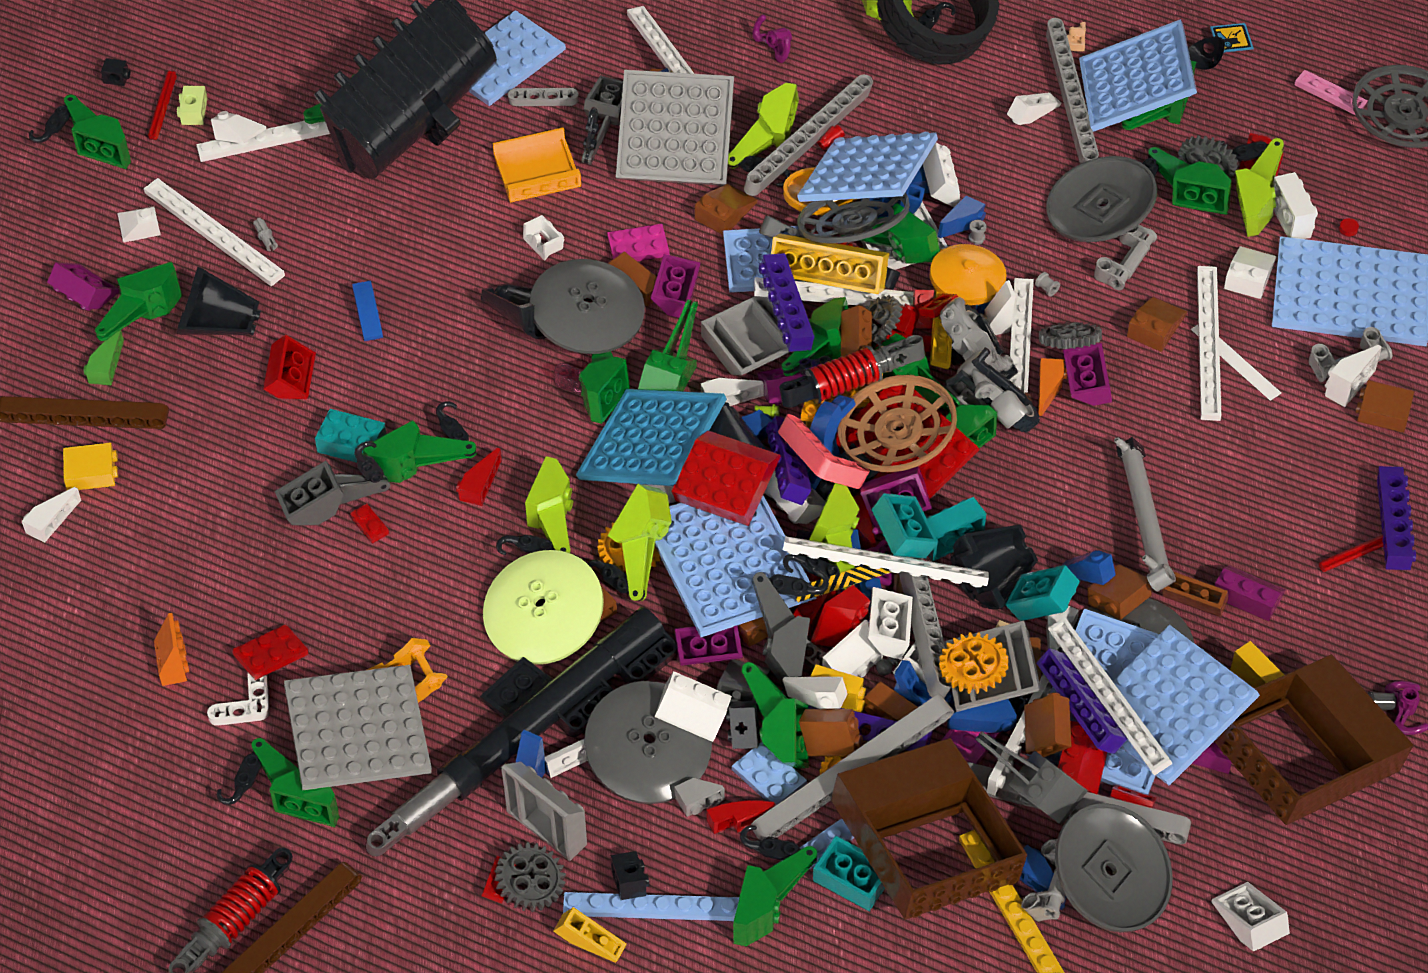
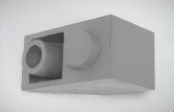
(697, 795)

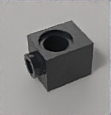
(115, 72)

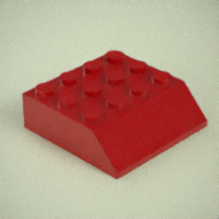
(725, 477)

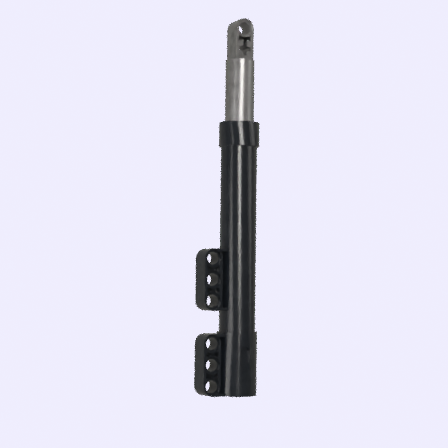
(559, 702)

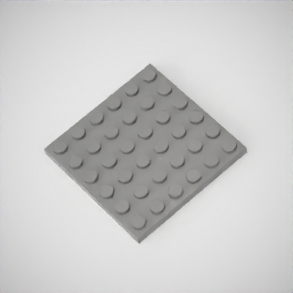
(675, 127)
(357, 727)

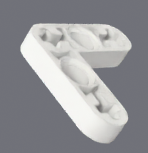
(249, 706)

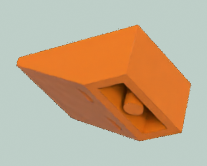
(171, 652)

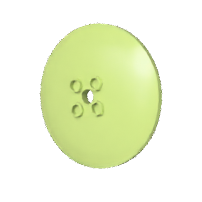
(557, 627)

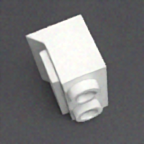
(532, 237)

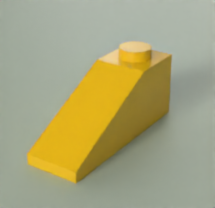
(589, 935)

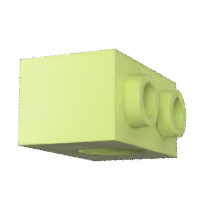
(192, 105)

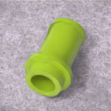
(770, 410)

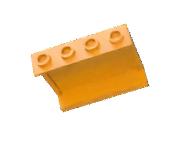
(536, 165)

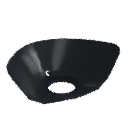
(1203, 59)

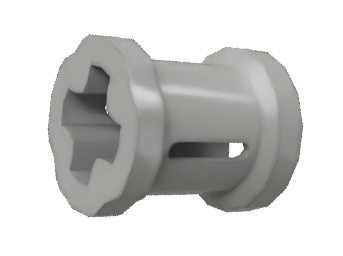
(977, 230)
(1045, 282)

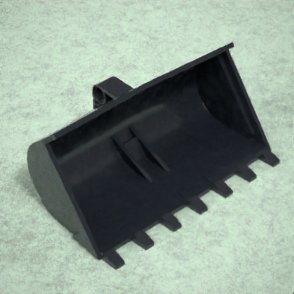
(406, 87)

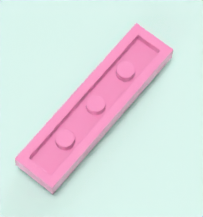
(1328, 91)

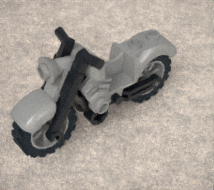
(984, 369)

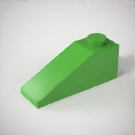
(104, 361)

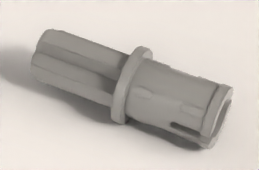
(265, 234)

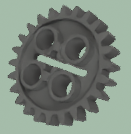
(1210, 152)
(886, 313)
(1070, 335)
(530, 877)

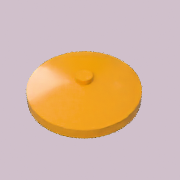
(793, 186)
(968, 272)

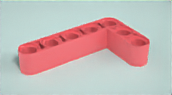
(818, 457)

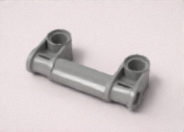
(1113, 272)
(1322, 360)
(1046, 904)

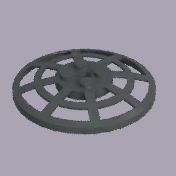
(1393, 106)
(851, 220)

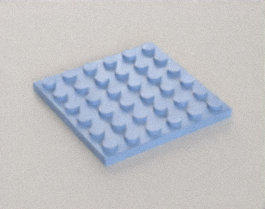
(1137, 75)
(868, 167)
(1182, 698)

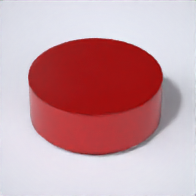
(1349, 227)

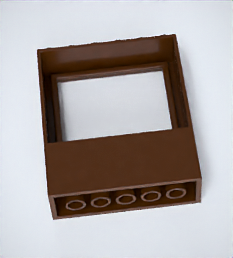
(1339, 722)
(915, 791)

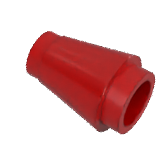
(829, 136)

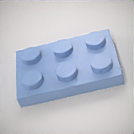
(768, 775)

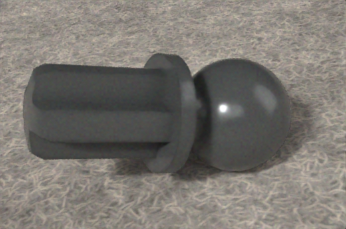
(884, 666)

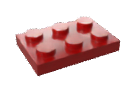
(270, 652)

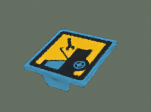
(1234, 36)

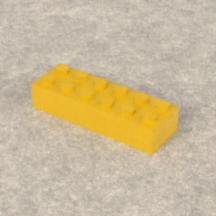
(833, 263)

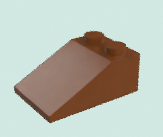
(723, 208)
(1155, 323)

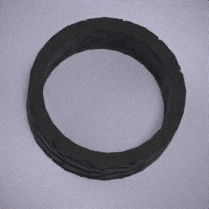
(930, 45)

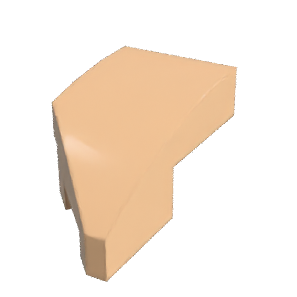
(1077, 37)

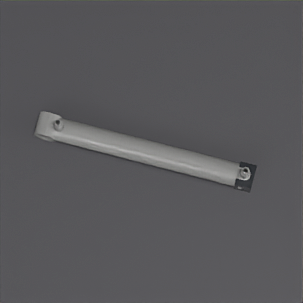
(1155, 556)

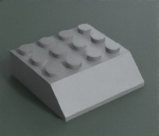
(745, 335)
(1021, 673)
(544, 809)

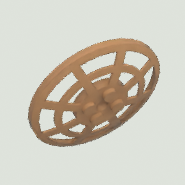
(895, 418)

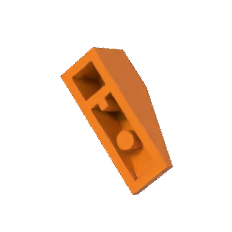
(1050, 381)

